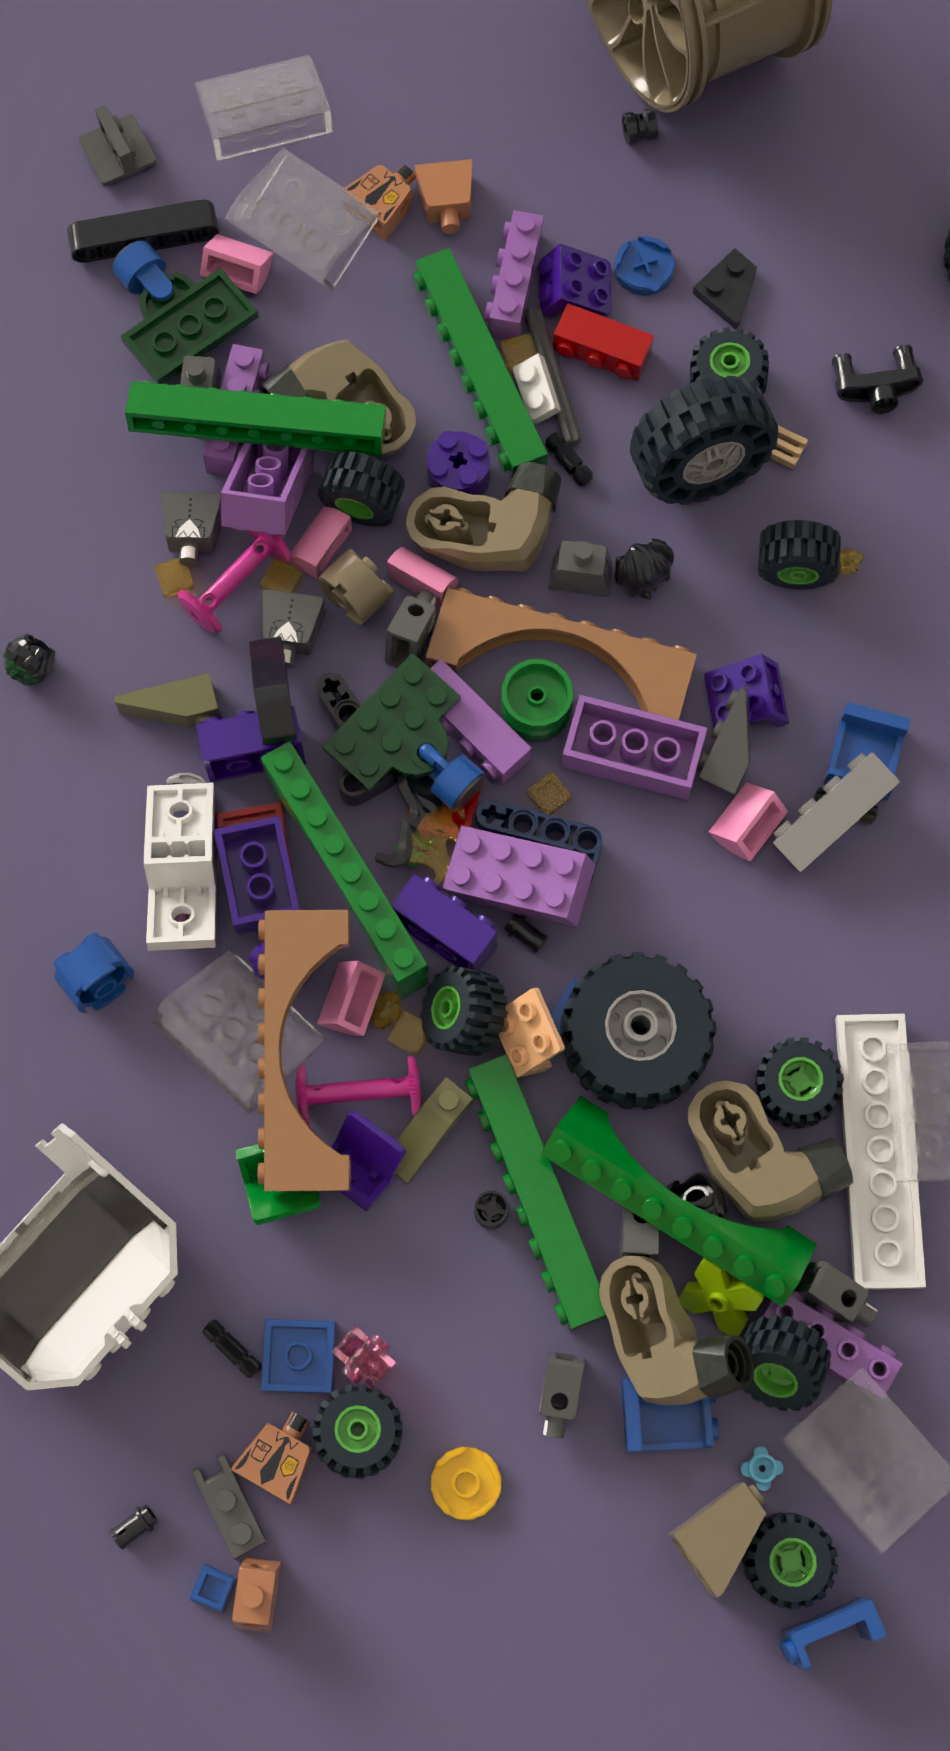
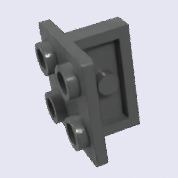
(116, 147)

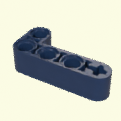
(540, 826)

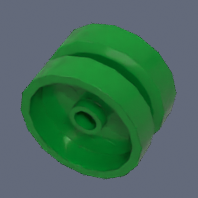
(532, 682)

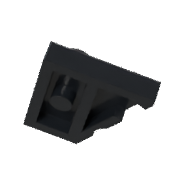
(727, 287)

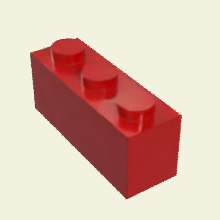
(602, 342)

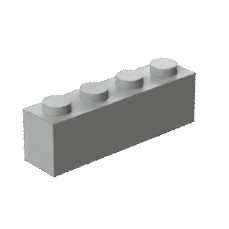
(835, 811)

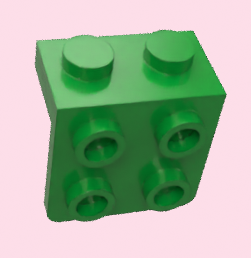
(270, 1205)

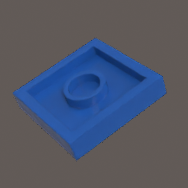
(298, 1356)

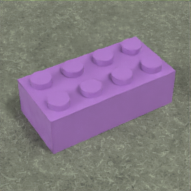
(265, 487)
(633, 747)
(519, 876)

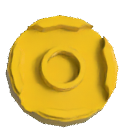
(466, 1483)

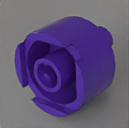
(459, 463)

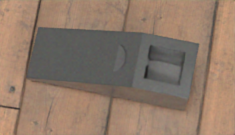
(731, 752)

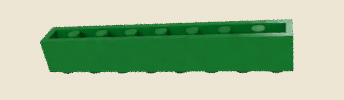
(478, 361)
(256, 418)
(537, 1192)

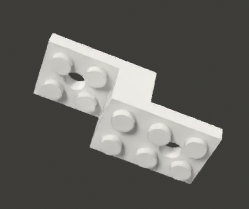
(180, 866)

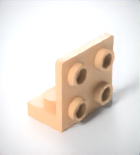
(530, 1034)

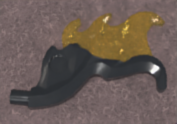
(423, 829)

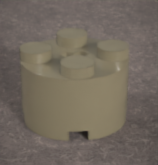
(355, 586)

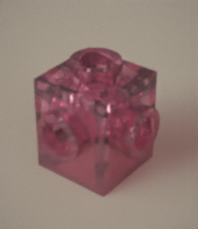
(364, 1357)

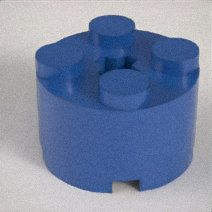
(92, 973)

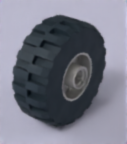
(703, 440)
(631, 1066)

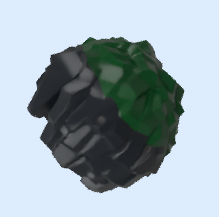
(28, 660)

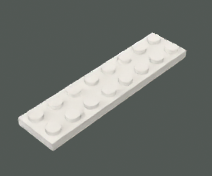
(881, 1211)

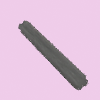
(544, 347)

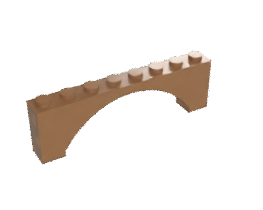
(476, 625)
(293, 950)

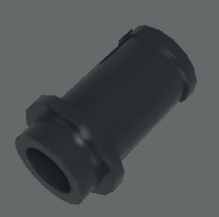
(525, 932)
(134, 1526)

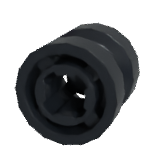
(640, 125)
(491, 1204)

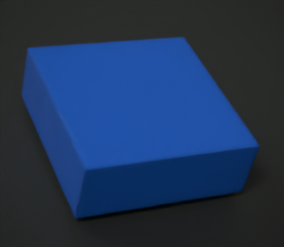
(213, 1588)

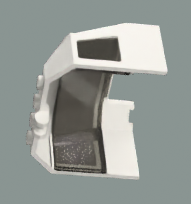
(80, 1269)

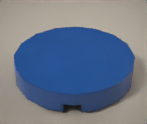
(644, 266)

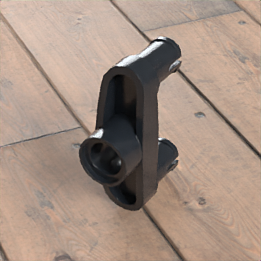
(878, 388)

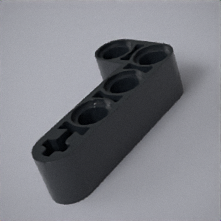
(272, 690)
(347, 705)

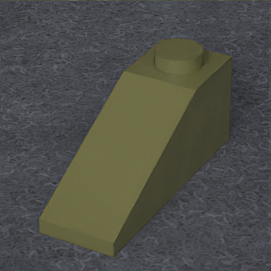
(177, 702)
(432, 1126)

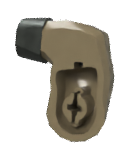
(347, 374)
(484, 531)
(751, 1160)
(660, 1341)

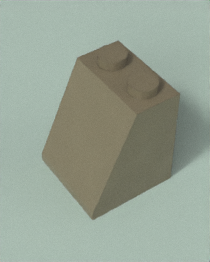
(719, 1535)

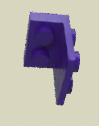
(764, 686)

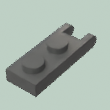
(230, 1509)

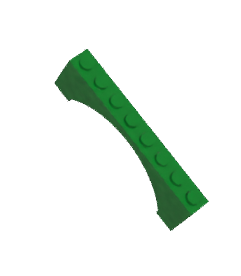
(379, 922)
(760, 1257)

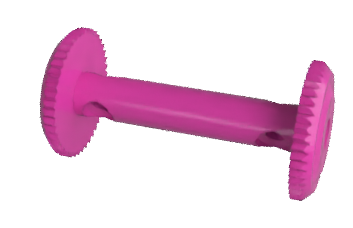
(231, 579)
(357, 1090)

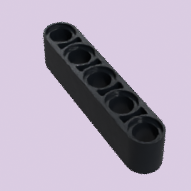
(159, 226)

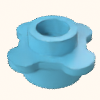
(772, 1468)

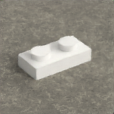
(536, 389)

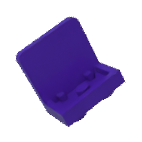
(575, 279)
(373, 1158)

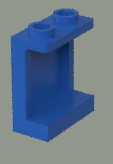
(865, 732)
(666, 1427)
(858, 1612)

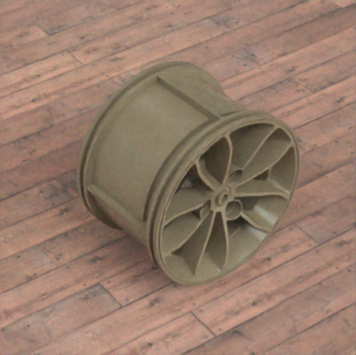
(680, 45)

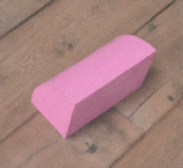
(241, 262)
(321, 541)
(419, 574)
(748, 821)
(351, 998)

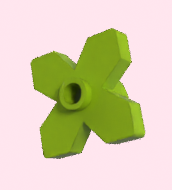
(722, 1295)

